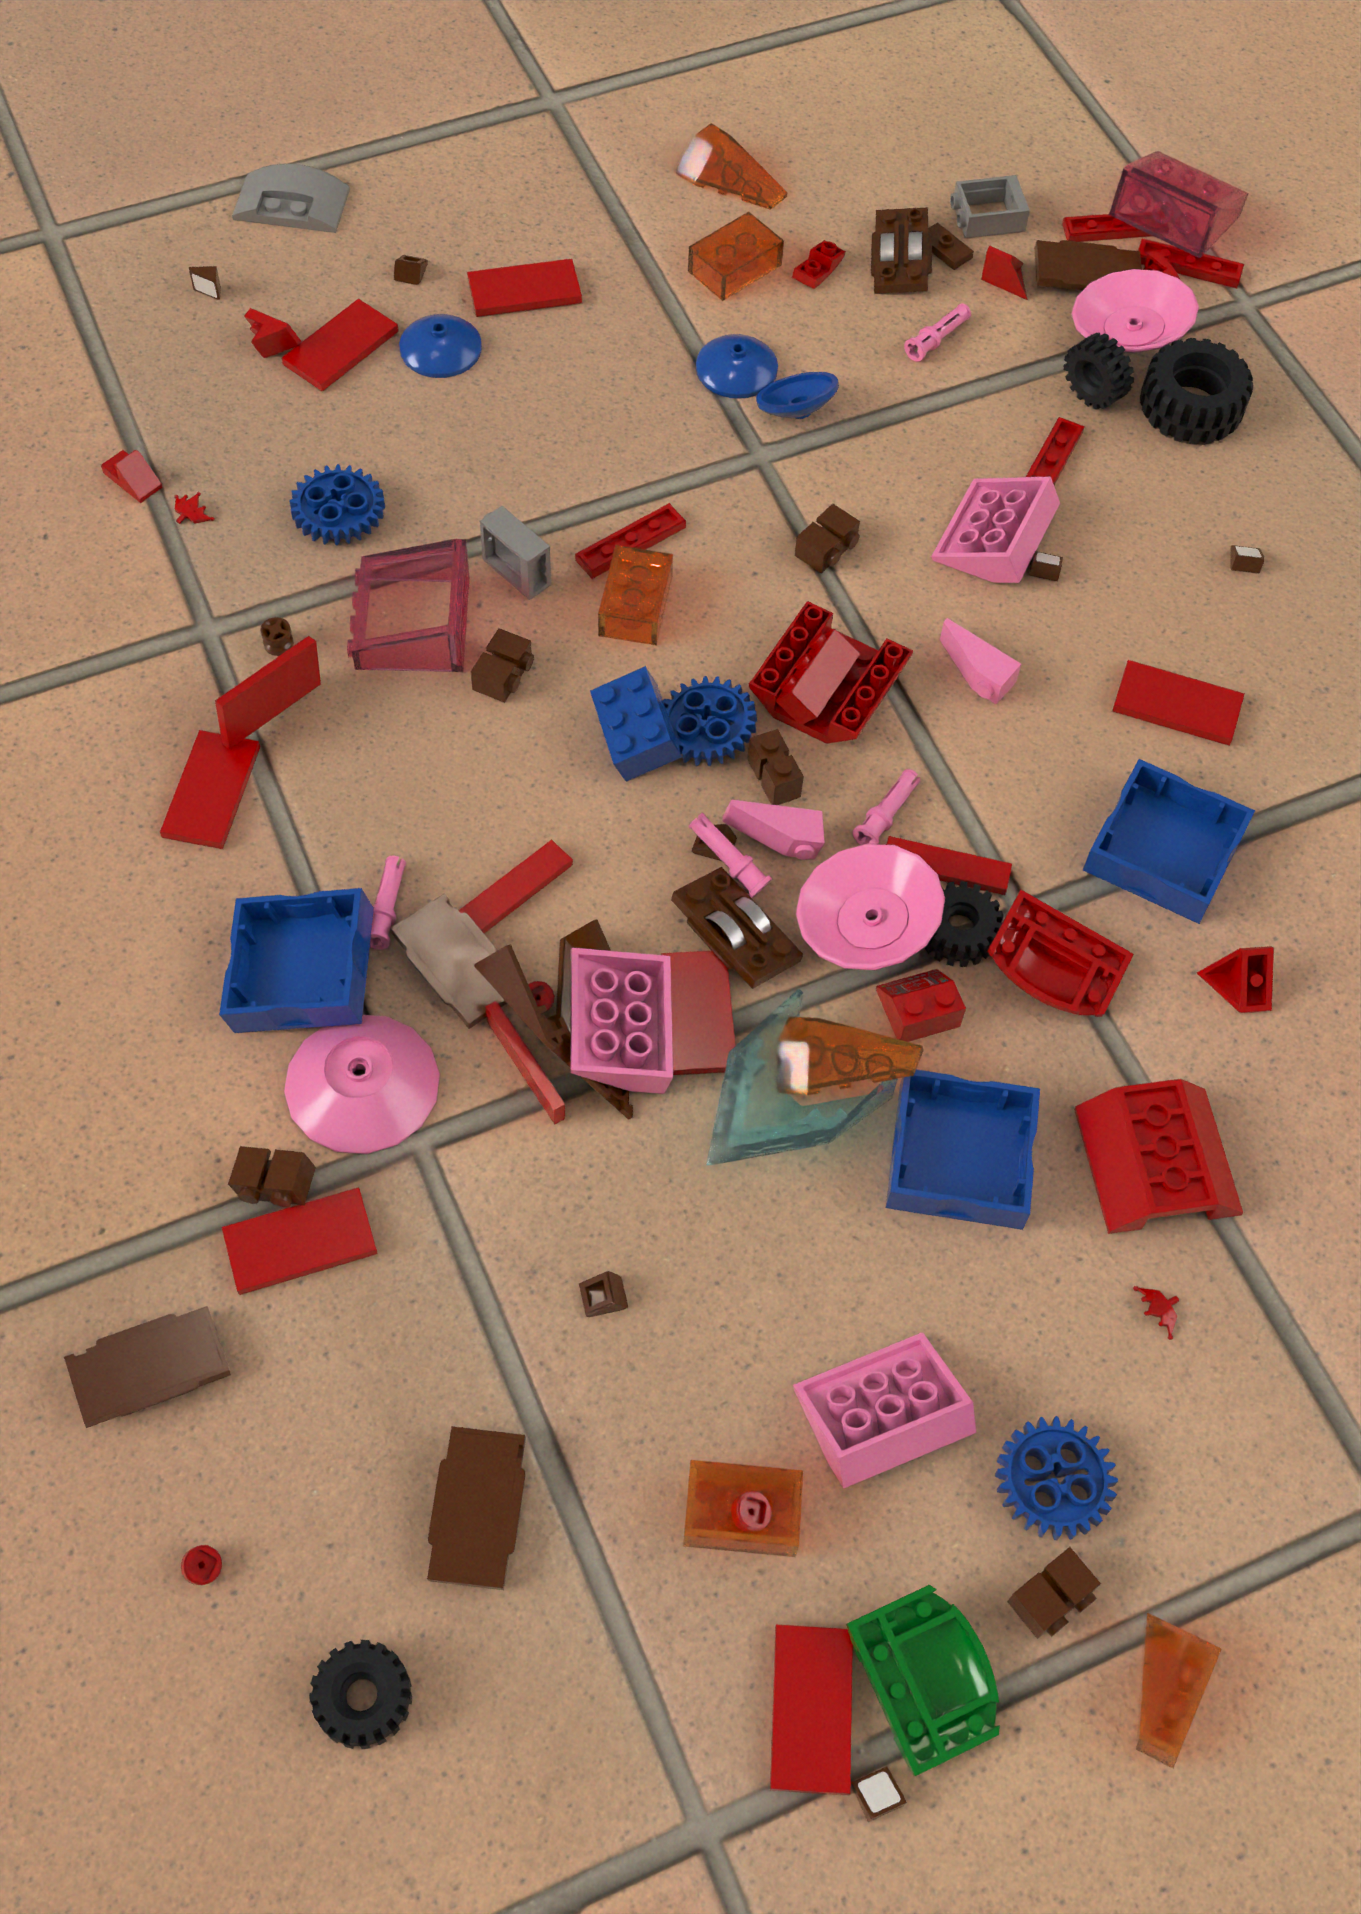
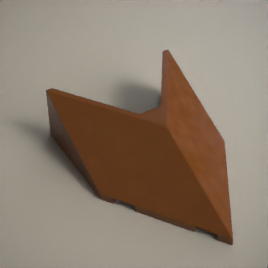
(507, 978)

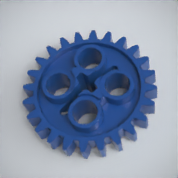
(337, 504)
(710, 719)
(1066, 1510)

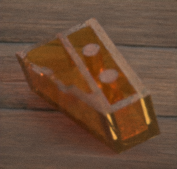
(1171, 1687)

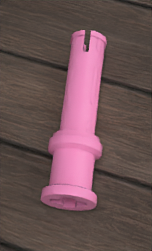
(922, 341)
(881, 817)
(739, 865)
(384, 913)

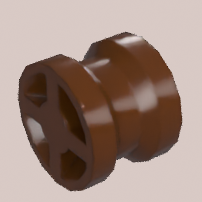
(271, 632)

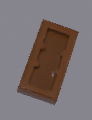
(949, 248)

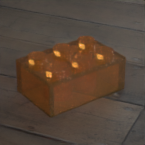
(735, 256)
(635, 595)
(710, 1499)

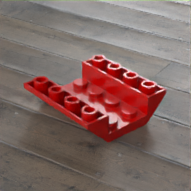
(856, 695)
(1156, 1154)

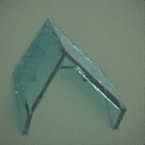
(759, 1120)

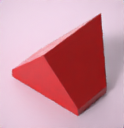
(1004, 272)
(1243, 978)

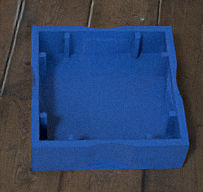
(1168, 841)
(297, 961)
(964, 1149)

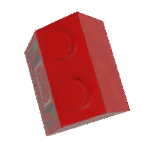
(922, 1005)

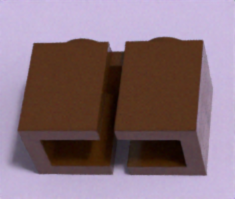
(825, 544)
(501, 672)
(780, 775)
(280, 1180)
(1054, 1593)

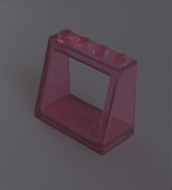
(1176, 202)
(418, 650)

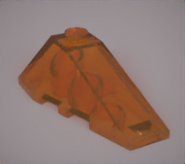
(723, 163)
(828, 1053)

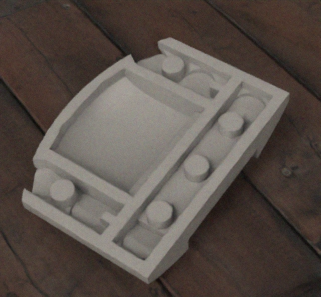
(292, 198)

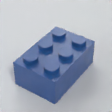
(635, 724)

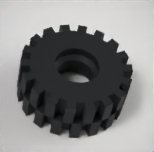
(1099, 371)
(970, 943)
(335, 1678)

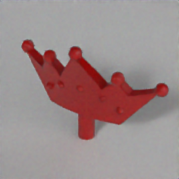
(190, 510)
(1160, 1307)

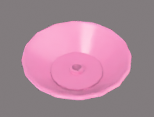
(1137, 309)
(867, 884)
(363, 1110)

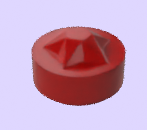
(542, 994)
(751, 1511)
(201, 1565)

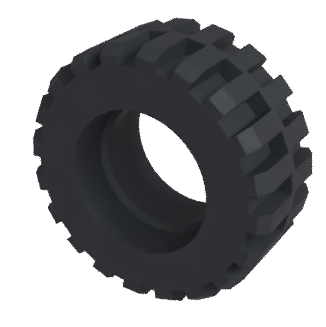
(1203, 367)

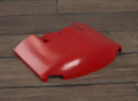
(1058, 958)

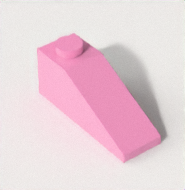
(981, 664)
(781, 828)

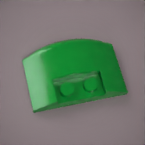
(928, 1677)

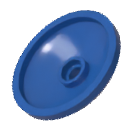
(440, 346)
(736, 366)
(798, 394)

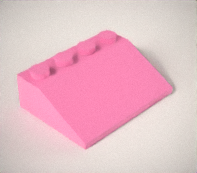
(998, 527)
(622, 1019)
(885, 1409)

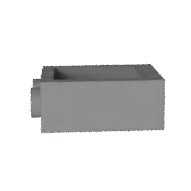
(990, 191)
(515, 552)

